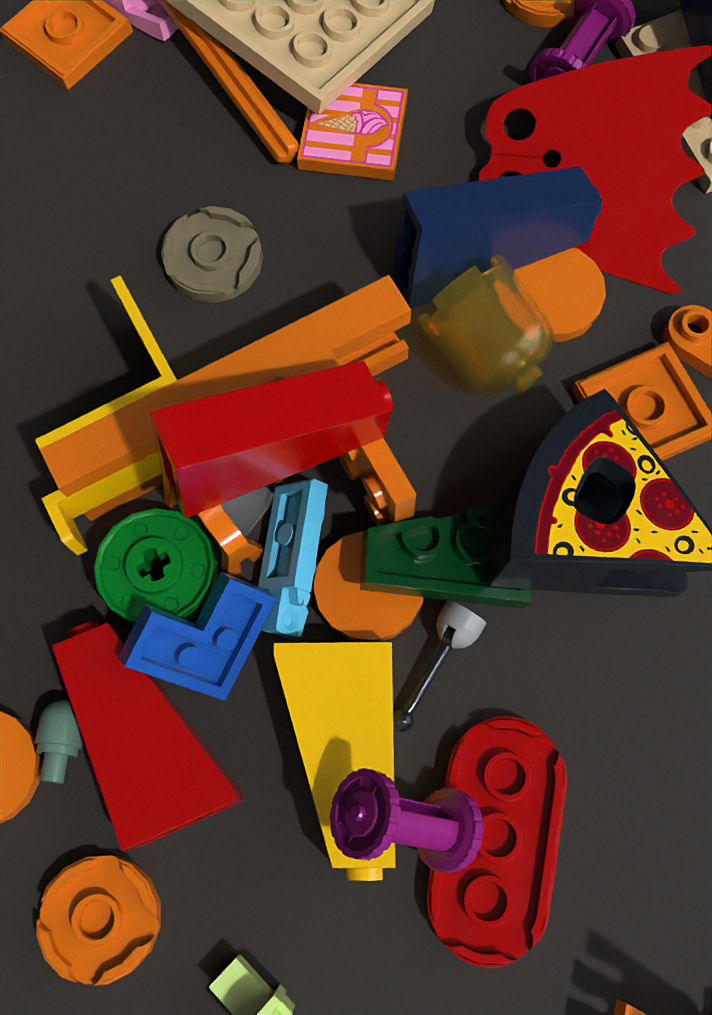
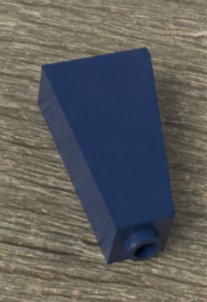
(469, 223)

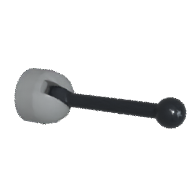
(456, 629)

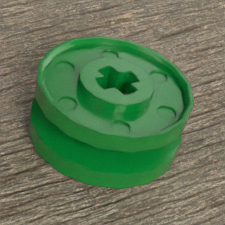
(140, 543)

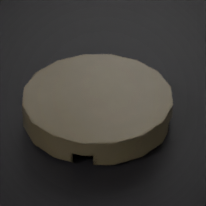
(212, 254)

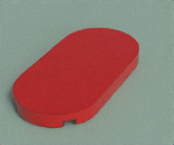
(505, 895)

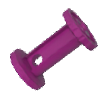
(596, 24)
(371, 816)

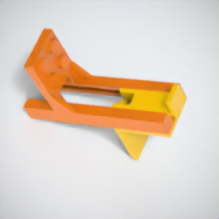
(113, 449)

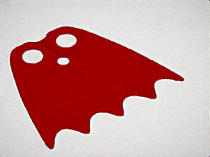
(626, 133)

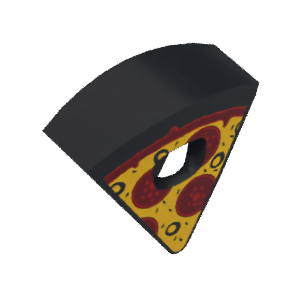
(598, 513)

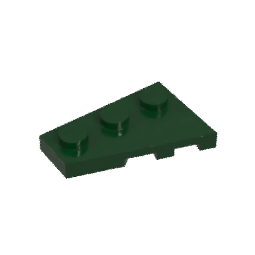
(437, 559)

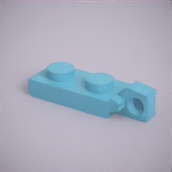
(292, 553)

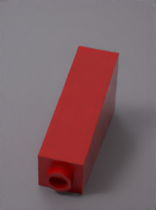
(266, 432)
(140, 743)

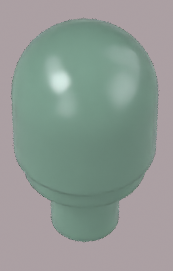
(57, 739)

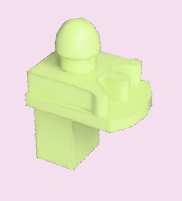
(247, 993)

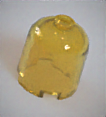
(490, 329)

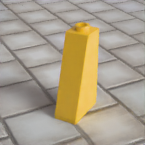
(342, 724)

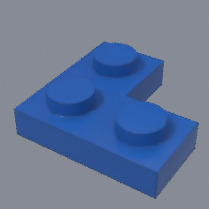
(203, 653)

